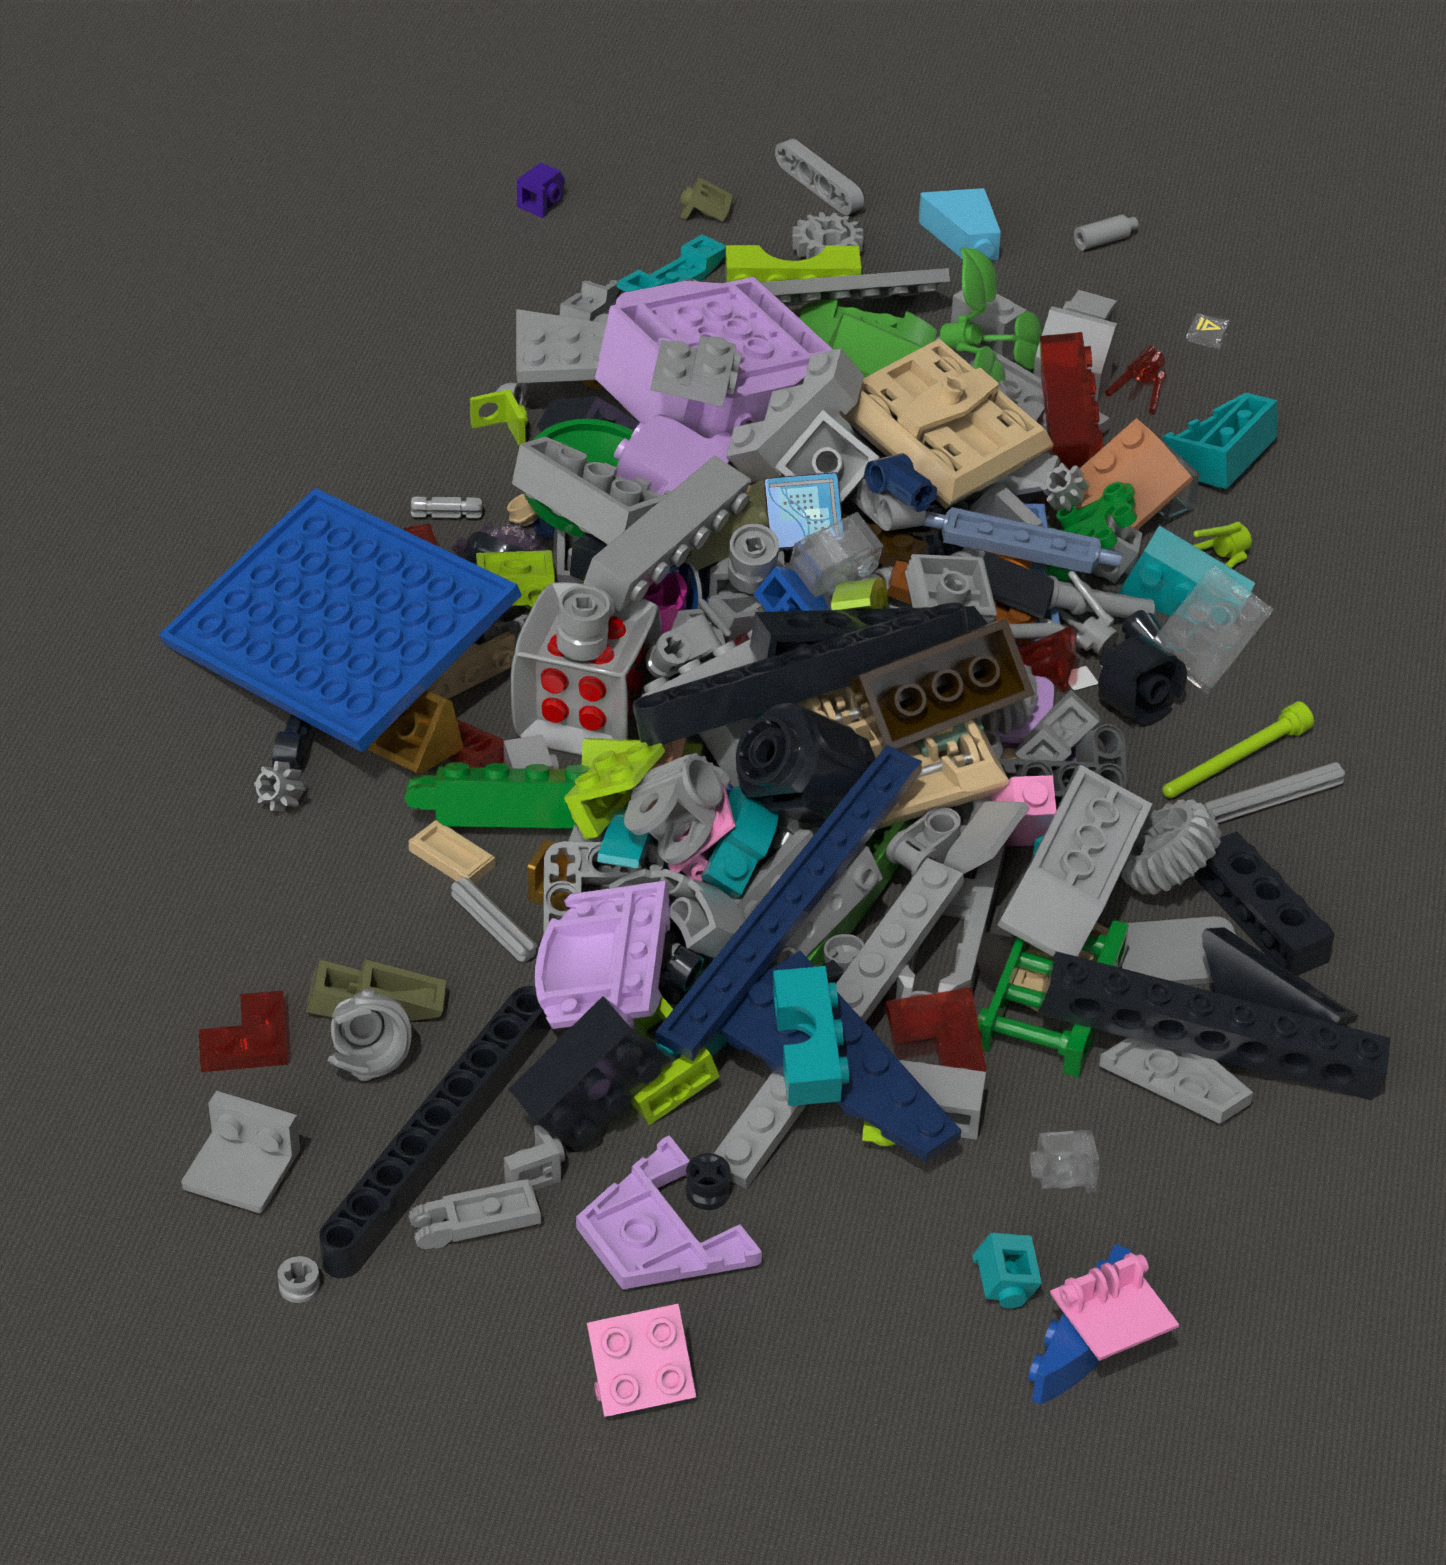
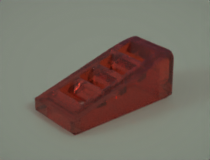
(490, 746)

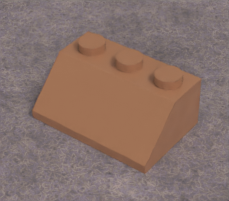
(1137, 459)

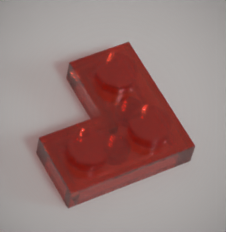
(945, 1017)
(254, 1043)

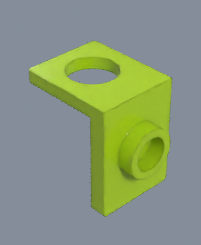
(506, 411)

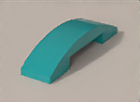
(695, 263)
(621, 845)

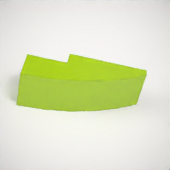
(860, 595)

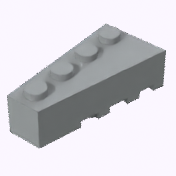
(582, 490)

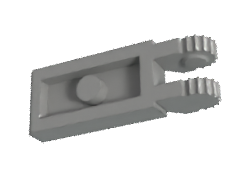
(475, 1214)

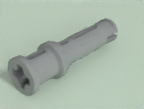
(1068, 597)

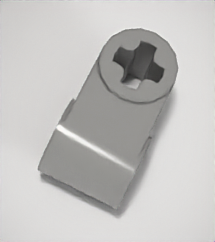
(682, 645)
(924, 839)

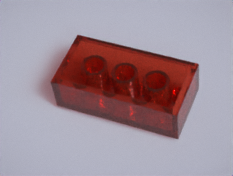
(1068, 398)

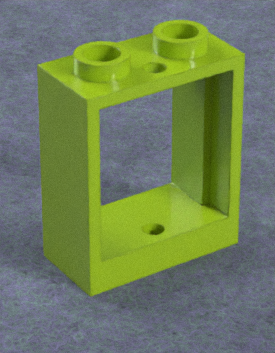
(686, 1075)

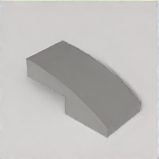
(1058, 730)

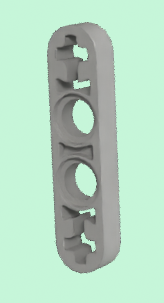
(819, 177)

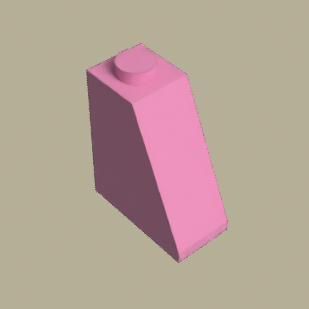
(1040, 798)

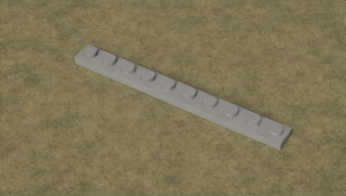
(862, 987)

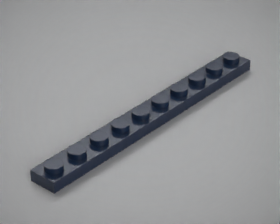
(788, 903)

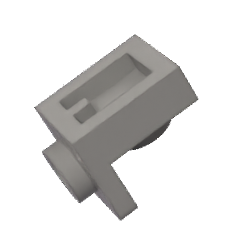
(538, 1163)

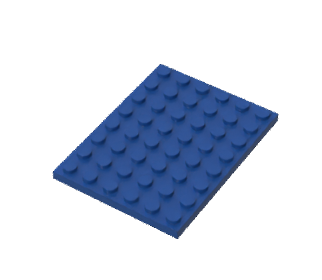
(340, 618)

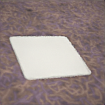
(1081, 678)

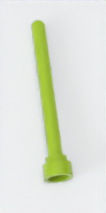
(1293, 720)

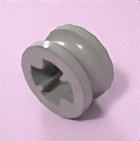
(302, 1291)

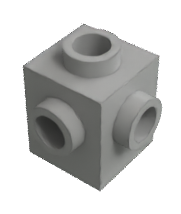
(1128, 543)

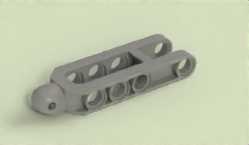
(975, 905)

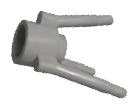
(1094, 633)

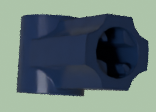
(900, 479)

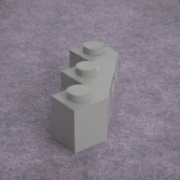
(829, 385)

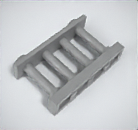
(845, 893)

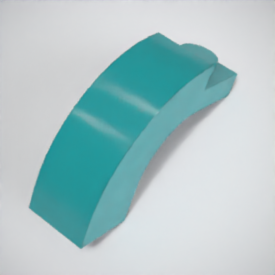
(741, 846)

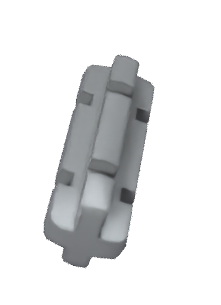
(446, 507)

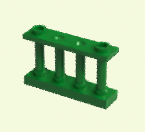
(1071, 1044)

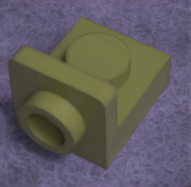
(707, 198)

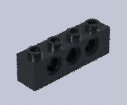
(1265, 906)

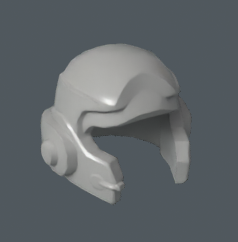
(370, 1034)

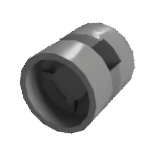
(751, 556)
(583, 622)

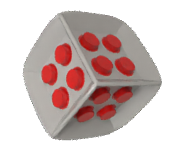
(575, 697)

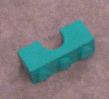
(805, 1004)

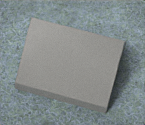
(828, 449)

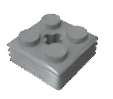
(950, 579)

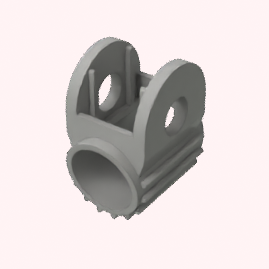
(686, 799)

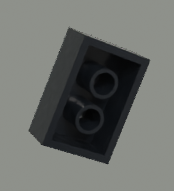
(589, 1074)

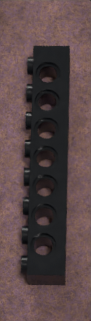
(1214, 1026)

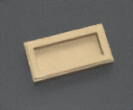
(451, 853)

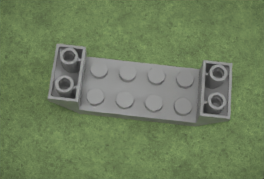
(1075, 864)

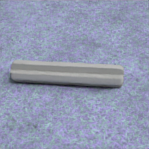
(494, 919)

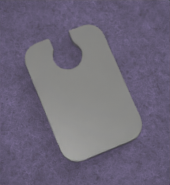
(1171, 949)

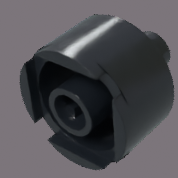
(1141, 679)

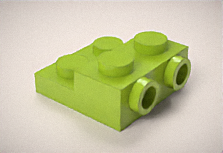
(527, 569)

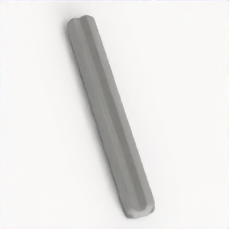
(1276, 792)

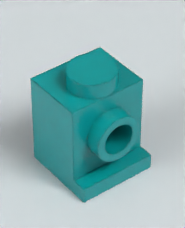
(1008, 1268)

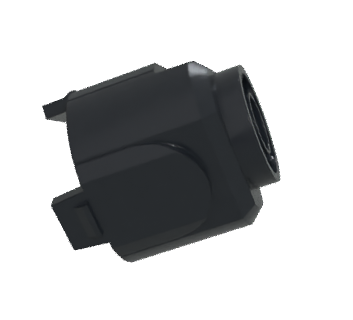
(802, 753)

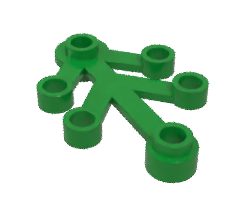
(1115, 500)

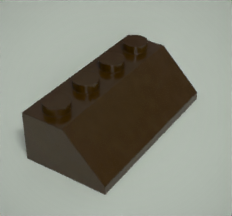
(942, 685)

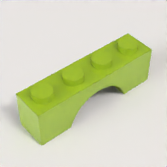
(753, 261)

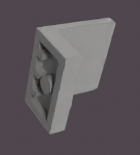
(244, 1153)

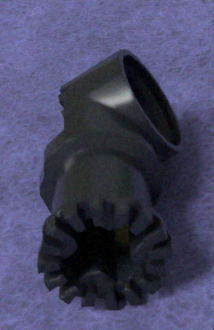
(678, 975)

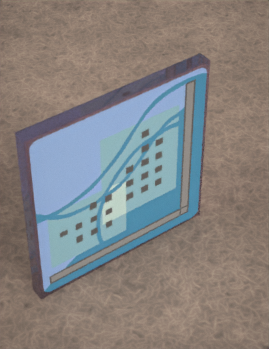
(801, 505)

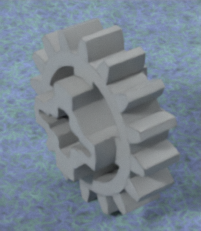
(814, 234)

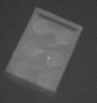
(1212, 627)

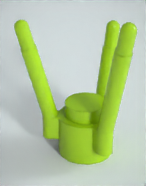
(1230, 542)

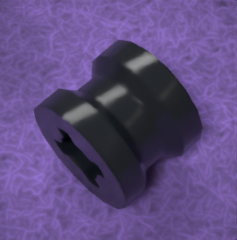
(708, 1181)

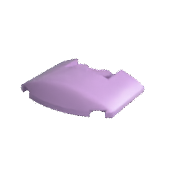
(606, 948)

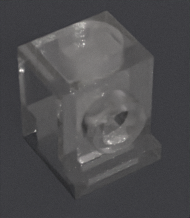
(1066, 1160)

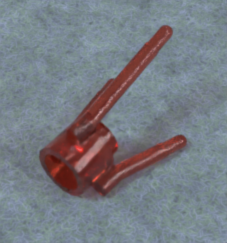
(1145, 368)

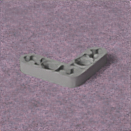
(581, 872)

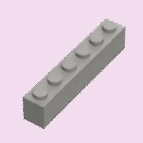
(668, 532)

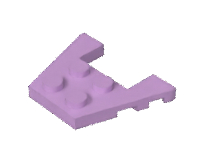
(644, 1237)

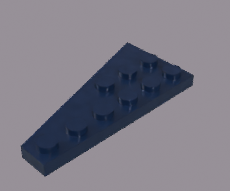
(878, 1084)

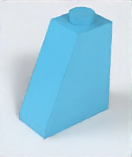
(961, 220)

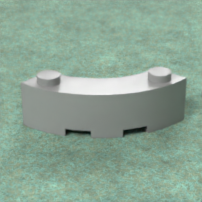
(699, 909)

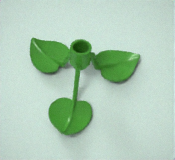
(979, 287)

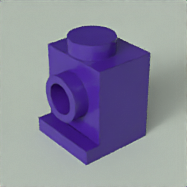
(545, 189)

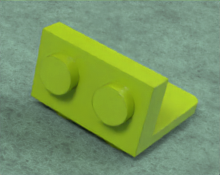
(607, 785)

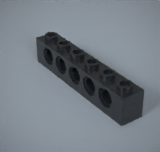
(789, 630)

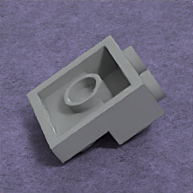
(698, 372)

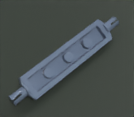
(1022, 540)

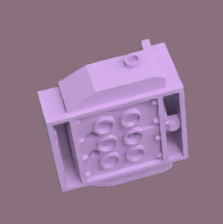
(742, 312)

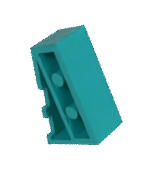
(1228, 440)
(1170, 571)

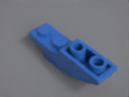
(1067, 1354)

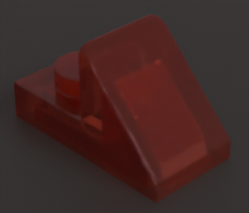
(1052, 656)

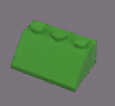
(869, 345)

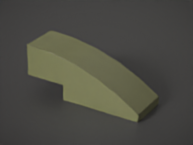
(418, 993)

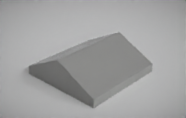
(985, 834)

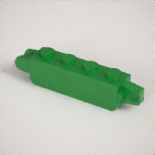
(496, 795)

